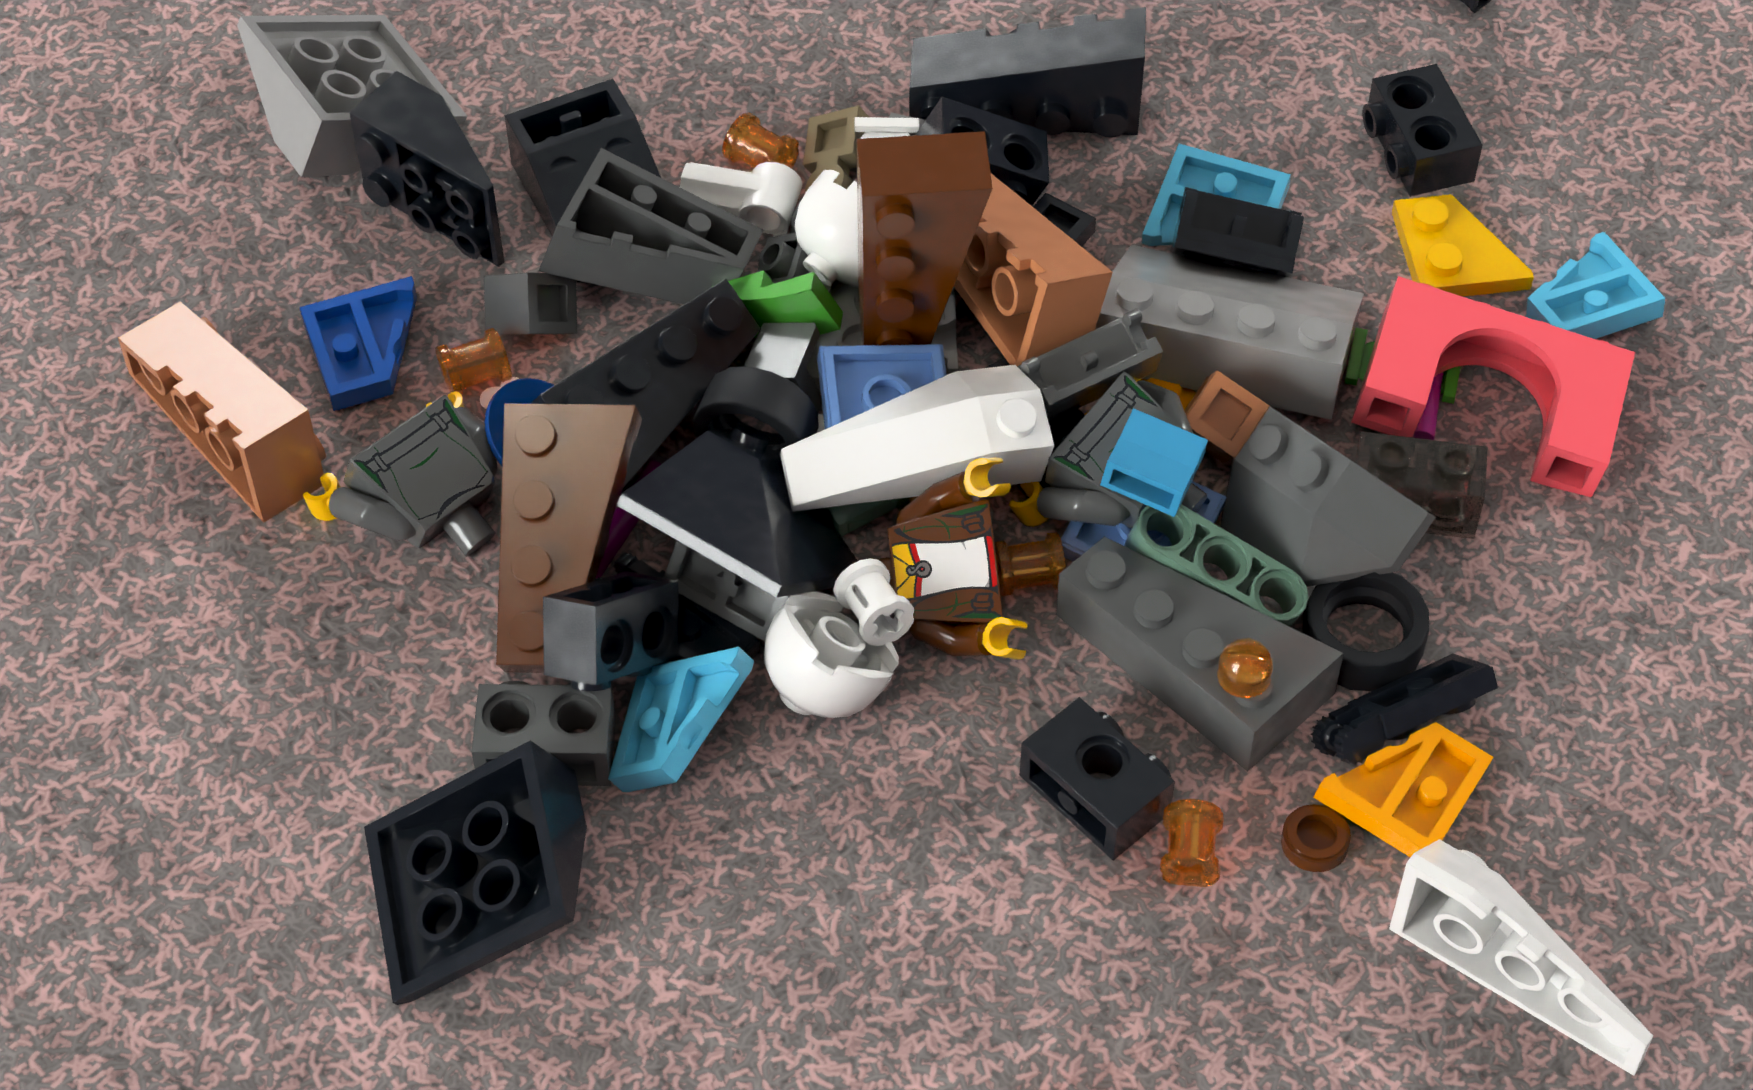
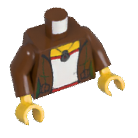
(948, 566)

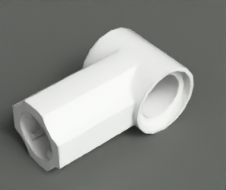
(759, 197)

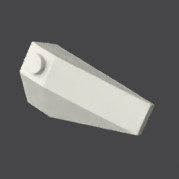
(923, 440)
(1492, 935)

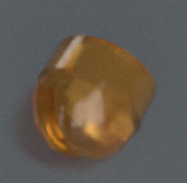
(1245, 668)

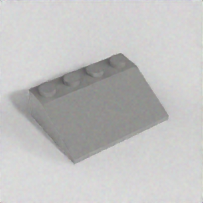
(1257, 328)

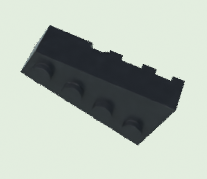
(1047, 78)
(664, 367)

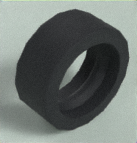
(760, 396)
(1388, 592)

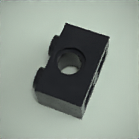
(1109, 810)

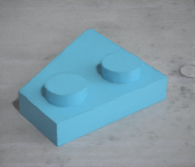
(673, 716)

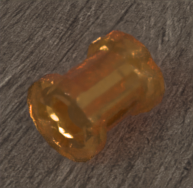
(756, 145)
(474, 362)
(1029, 563)
(1191, 843)

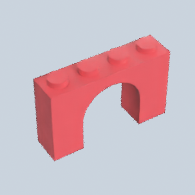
(1570, 375)

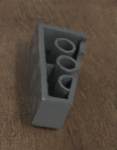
(1171, 640)

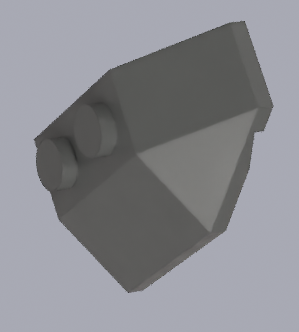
(1317, 507)

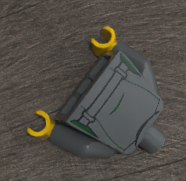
(1081, 459)
(419, 480)

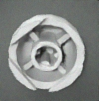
(829, 230)
(822, 659)

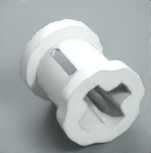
(874, 602)

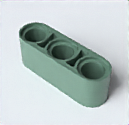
(1201, 541)

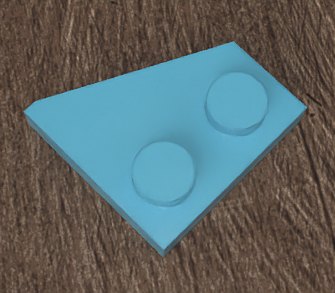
(1212, 175)
(1597, 293)

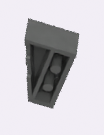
(646, 235)

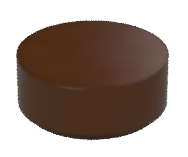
(1315, 838)

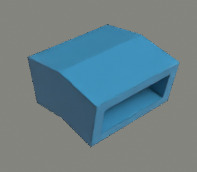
(1154, 462)

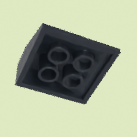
(734, 507)
(476, 868)

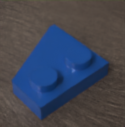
(361, 340)

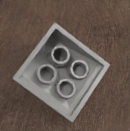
(317, 72)

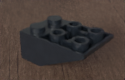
(561, 137)
(425, 166)

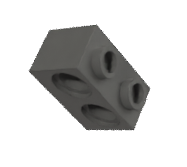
(546, 718)

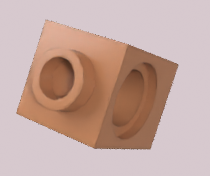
(1224, 415)

